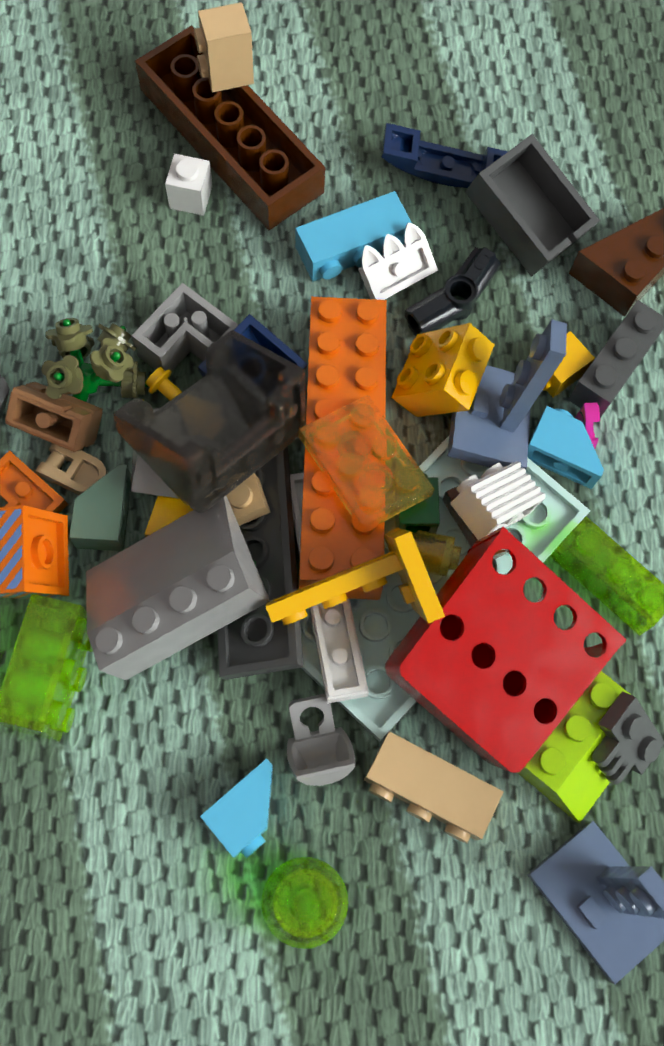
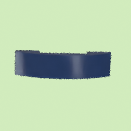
(433, 161)

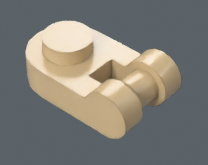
(81, 473)

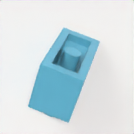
(565, 447)
(243, 812)

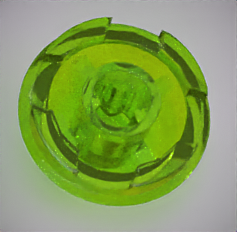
(304, 902)

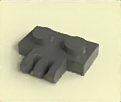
(629, 740)

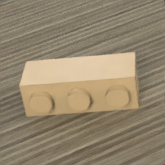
(432, 788)

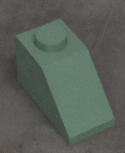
(102, 512)

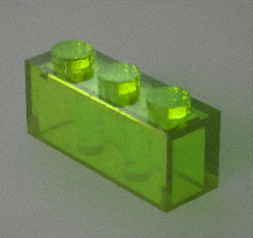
(612, 576)

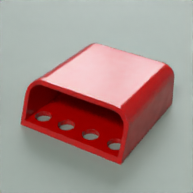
(496, 660)

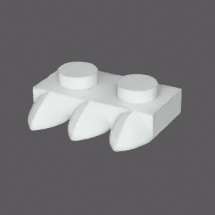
(399, 265)

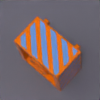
(33, 553)

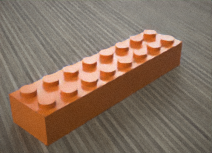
(343, 366)

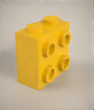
(443, 371)

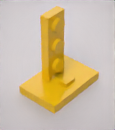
(372, 574)

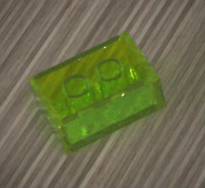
(45, 669)

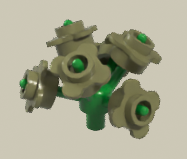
(108, 365)

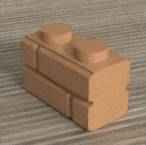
(59, 421)

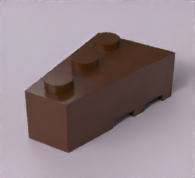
(624, 264)

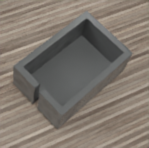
(531, 205)

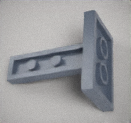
(500, 412)
(603, 900)

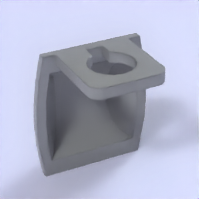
(318, 755)

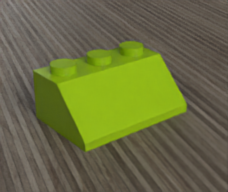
(564, 762)

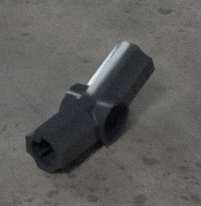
(468, 283)

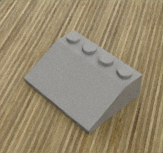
(170, 591)

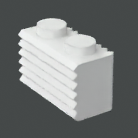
(496, 499)

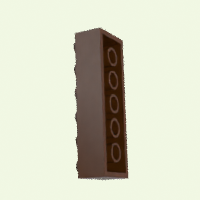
(233, 131)

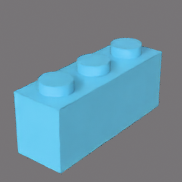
(339, 238)

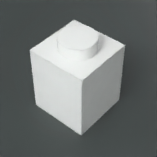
(189, 184)

